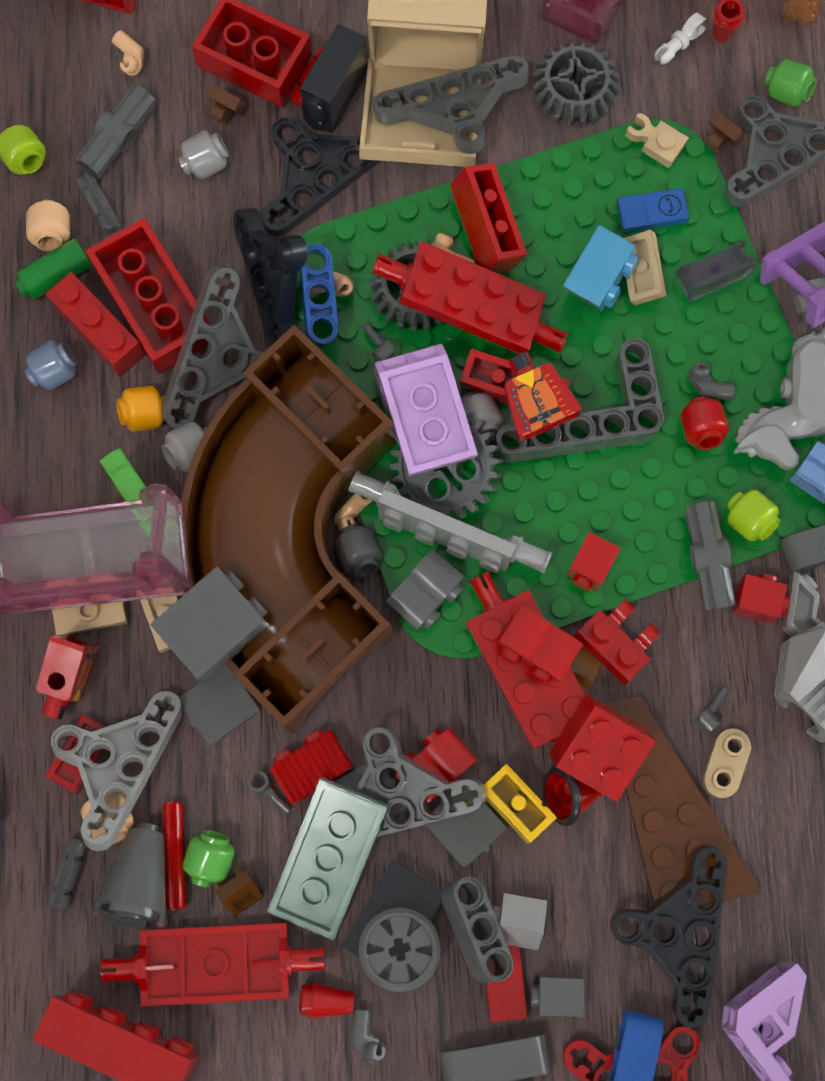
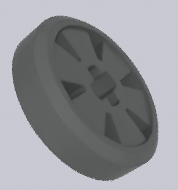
(380, 936)

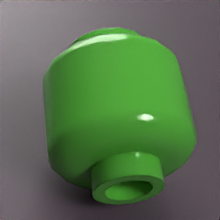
(791, 82)
(208, 858)

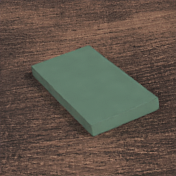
(327, 858)

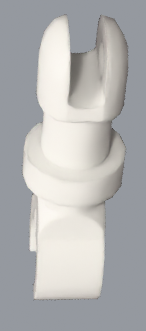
(680, 39)

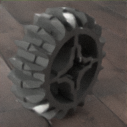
(589, 70)
(389, 305)

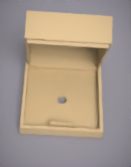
(410, 45)

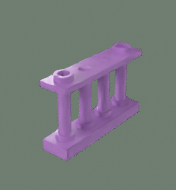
(784, 259)

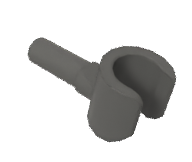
(384, 348)
(707, 719)
(270, 793)

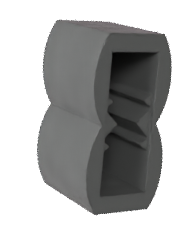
(425, 591)

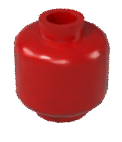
(704, 423)

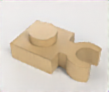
(661, 142)

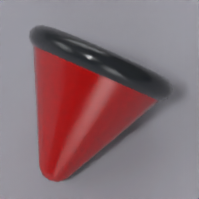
(567, 796)

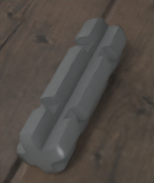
(98, 203)
(67, 874)

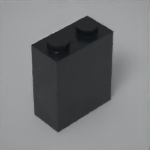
(334, 79)

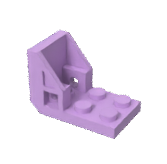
(425, 409)
(775, 1004)

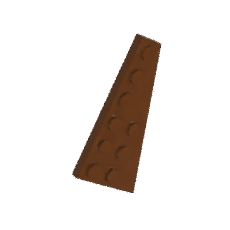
(675, 819)

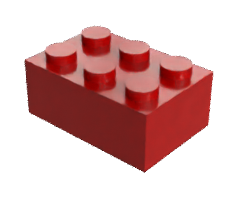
(252, 50)

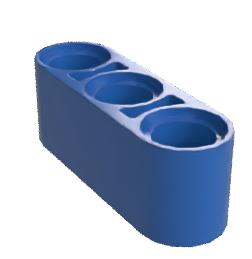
(314, 312)
(637, 1047)

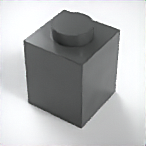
(558, 996)

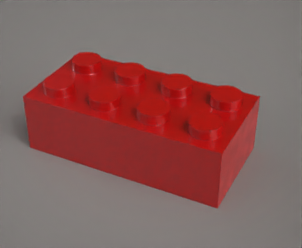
(147, 292)
(111, 1043)

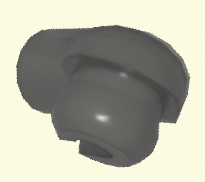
(363, 1040)

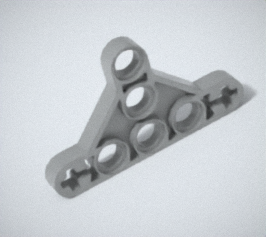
(108, 777)

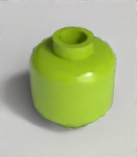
(21, 150)
(753, 515)

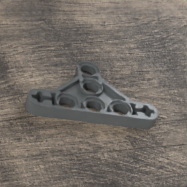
(438, 108)
(769, 155)
(221, 335)
(414, 786)

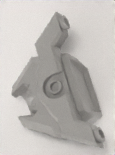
(802, 656)

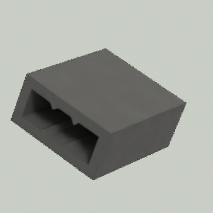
(211, 623)

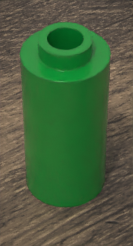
(50, 269)

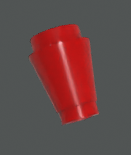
(726, 19)
(324, 1001)

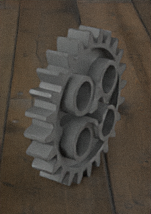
(421, 486)

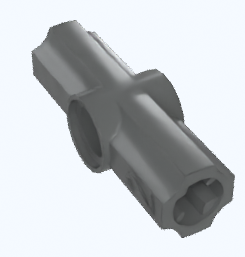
(116, 131)

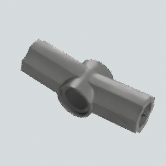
(710, 555)

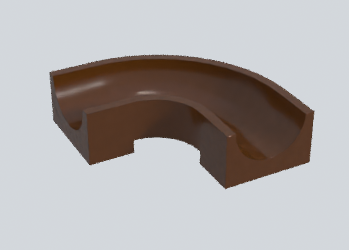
(264, 507)

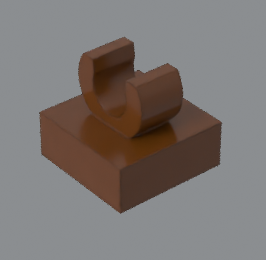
(225, 104)
(724, 131)
(239, 892)

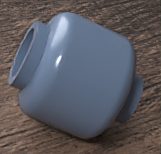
(51, 365)

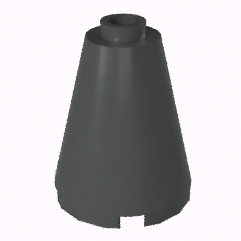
(136, 881)

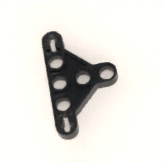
(304, 178)
(271, 270)
(678, 951)

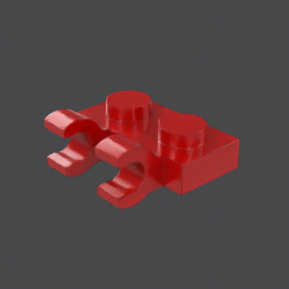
(612, 646)

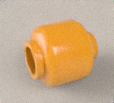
(140, 408)

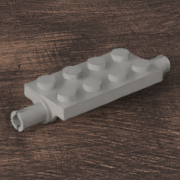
(457, 536)

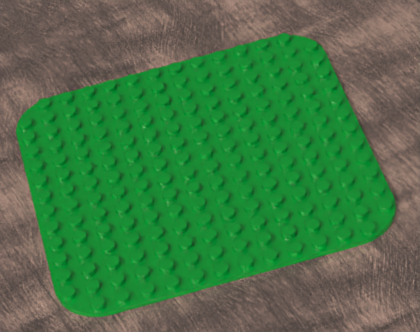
(621, 492)

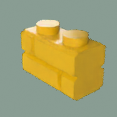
(518, 804)

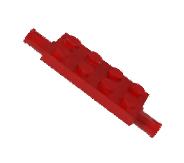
(471, 298)
(537, 706)
(213, 964)

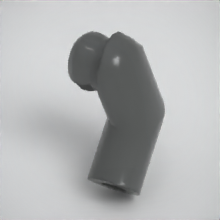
(706, 386)

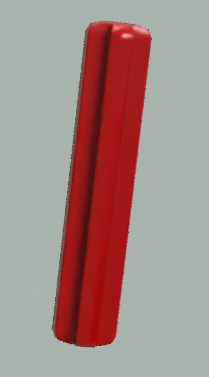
(174, 855)

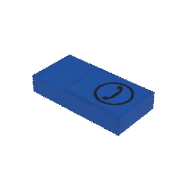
(652, 210)

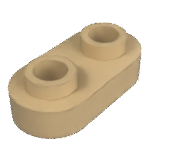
(726, 762)

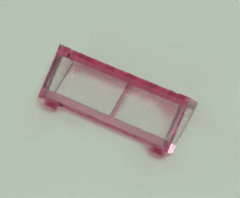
(94, 554)

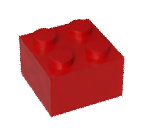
(601, 748)

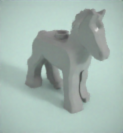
(769, 430)

